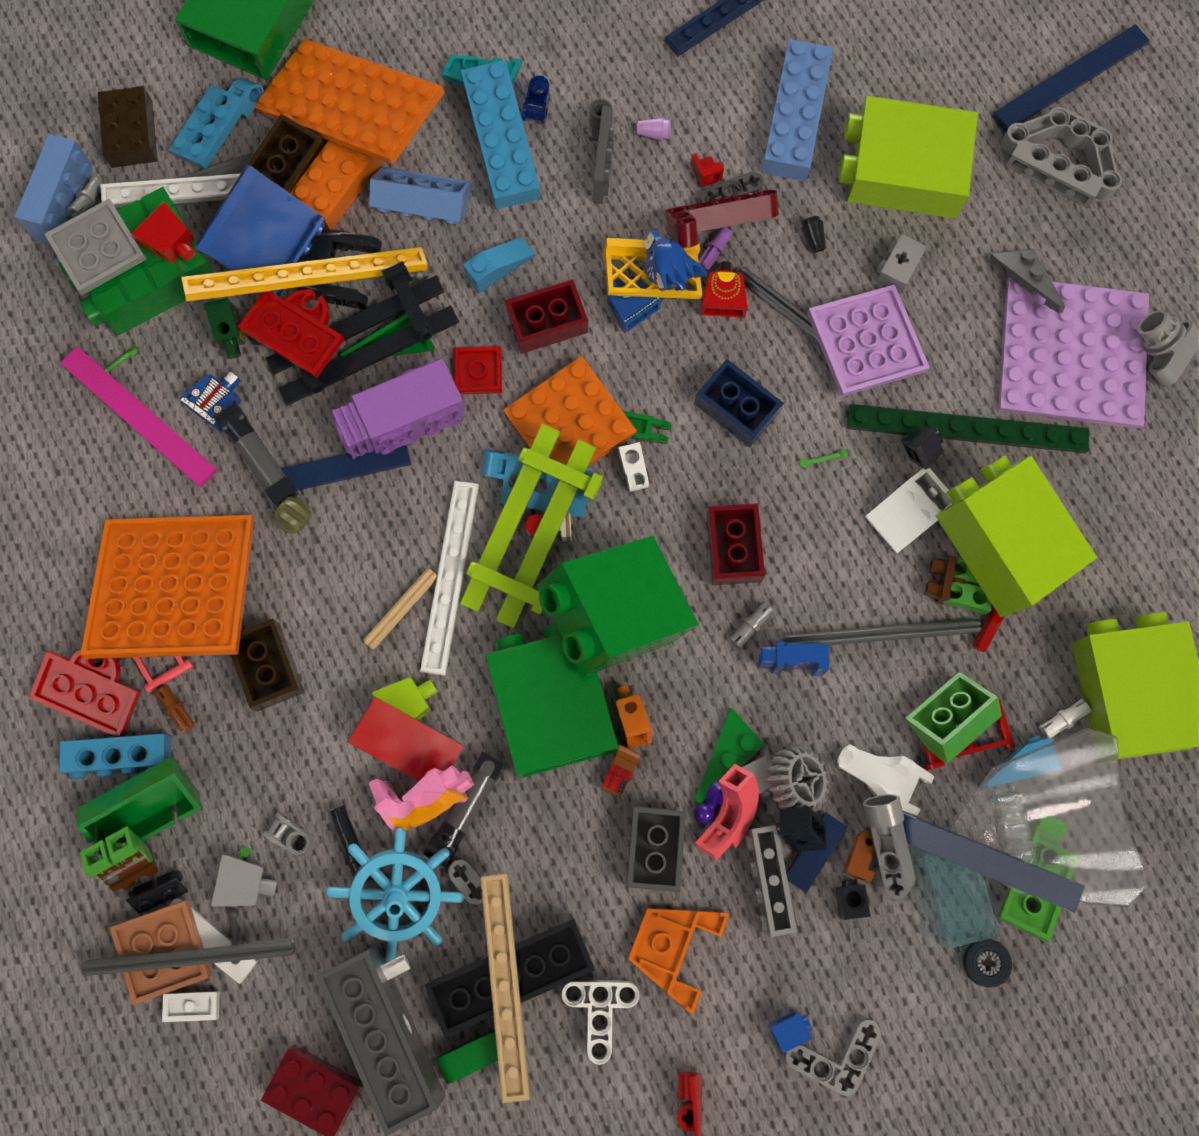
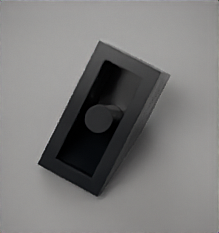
(923, 447)

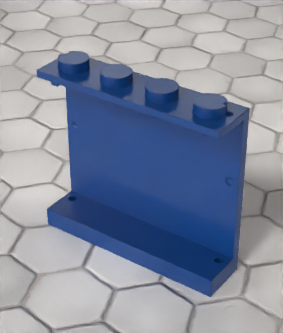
(259, 226)

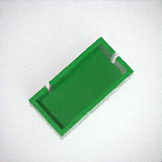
(141, 804)

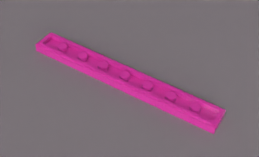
(139, 416)

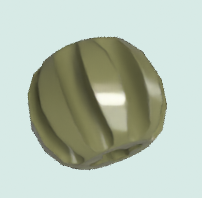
(292, 514)

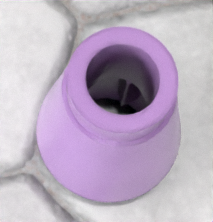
(655, 128)

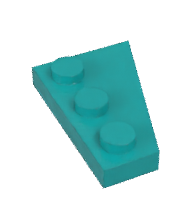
(456, 63)

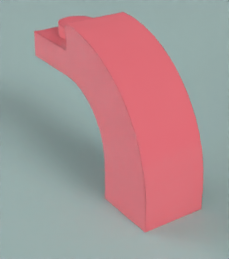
(736, 814)

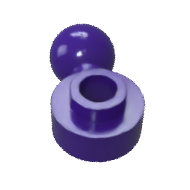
(705, 812)

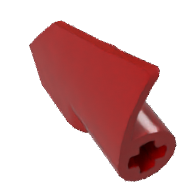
(690, 1089)

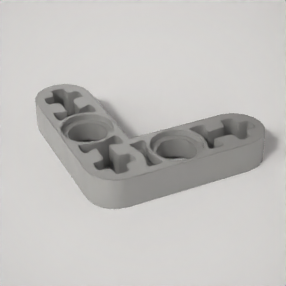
(835, 1070)

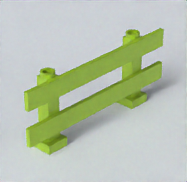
(571, 479)

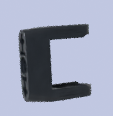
(325, 247)

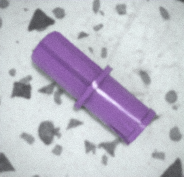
(715, 248)

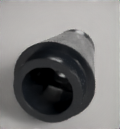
(814, 233)

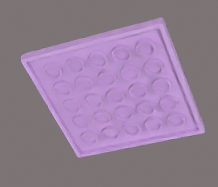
(1074, 361)

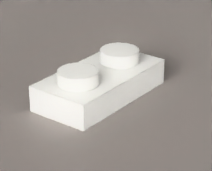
(190, 1006)

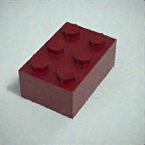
(547, 316)
(735, 544)
(312, 1091)

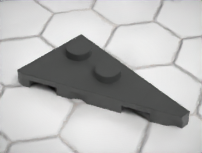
(1030, 274)

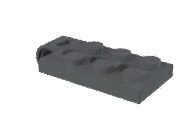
(604, 135)

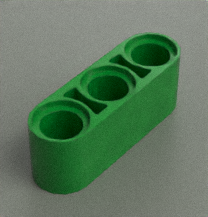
(468, 1057)

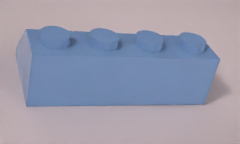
(419, 194)

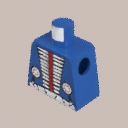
(211, 397)

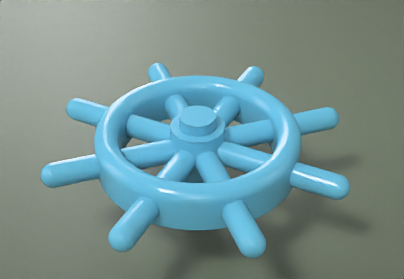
(395, 895)

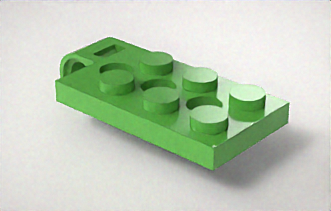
(1038, 924)

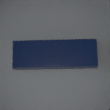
(809, 863)

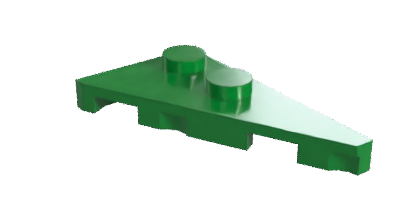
(400, 323)
(734, 746)

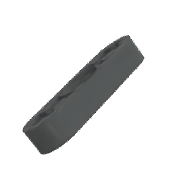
(736, 182)

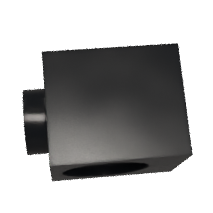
(861, 908)

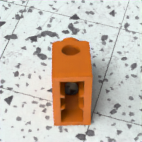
(634, 725)

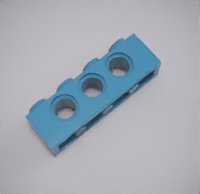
(75, 753)

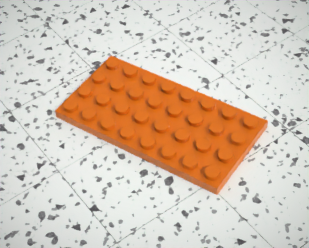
(350, 100)

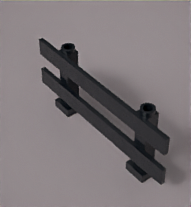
(406, 300)

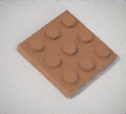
(160, 932)

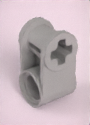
(285, 834)

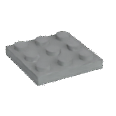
(95, 246)

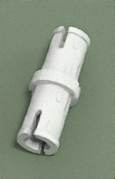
(1065, 719)

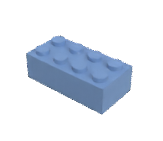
(53, 186)

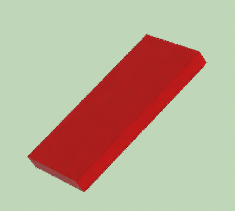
(403, 741)

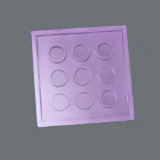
(867, 340)

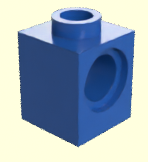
(790, 1031)

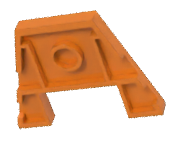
(663, 945)

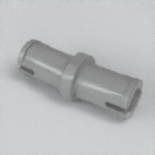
(85, 198)
(751, 624)

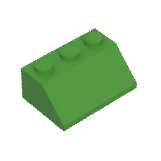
(954, 716)

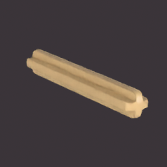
(402, 606)

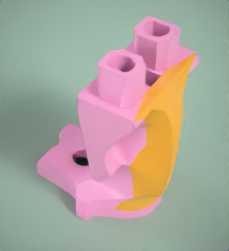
(425, 801)

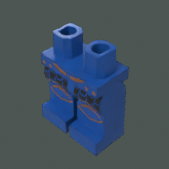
(794, 657)

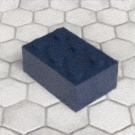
(738, 403)

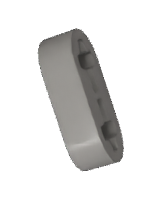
(461, 884)

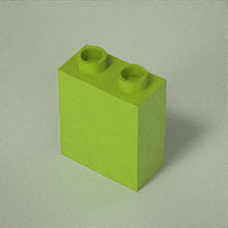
(909, 156)
(1014, 534)
(1141, 684)

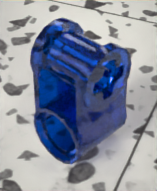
(536, 103)

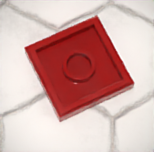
(478, 370)

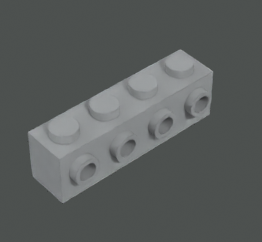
(772, 881)

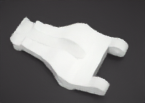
(885, 774)

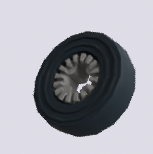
(995, 974)

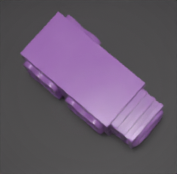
(400, 411)

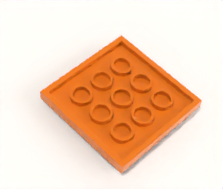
(577, 407)

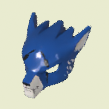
(670, 263)

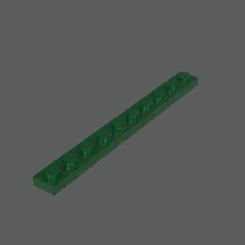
(969, 428)

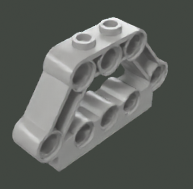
(1075, 133)

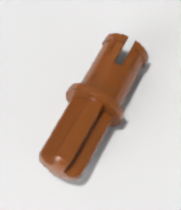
(174, 709)

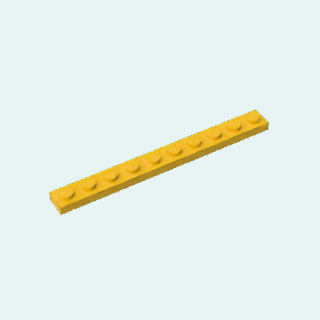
(300, 274)

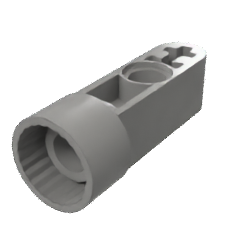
(886, 817)

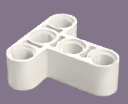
(597, 1007)

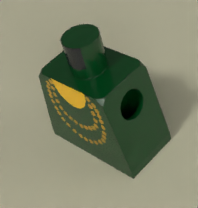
(224, 323)

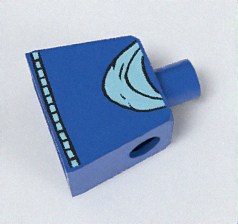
(632, 309)

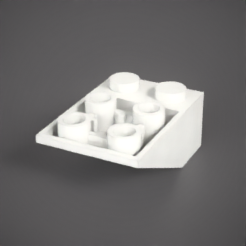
(910, 510)

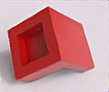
(706, 170)

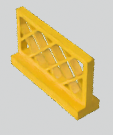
(634, 250)

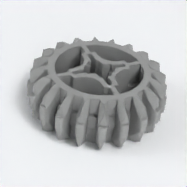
(798, 779)

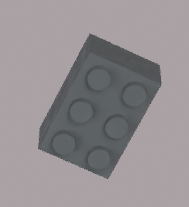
(656, 849)

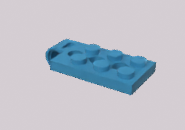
(240, 101)
(504, 464)

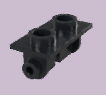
(147, 896)

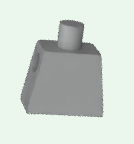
(240, 883)

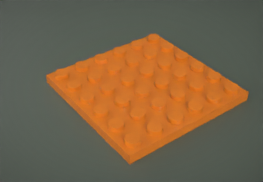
(169, 587)

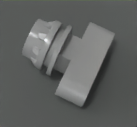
(1170, 342)

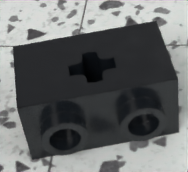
(802, 829)

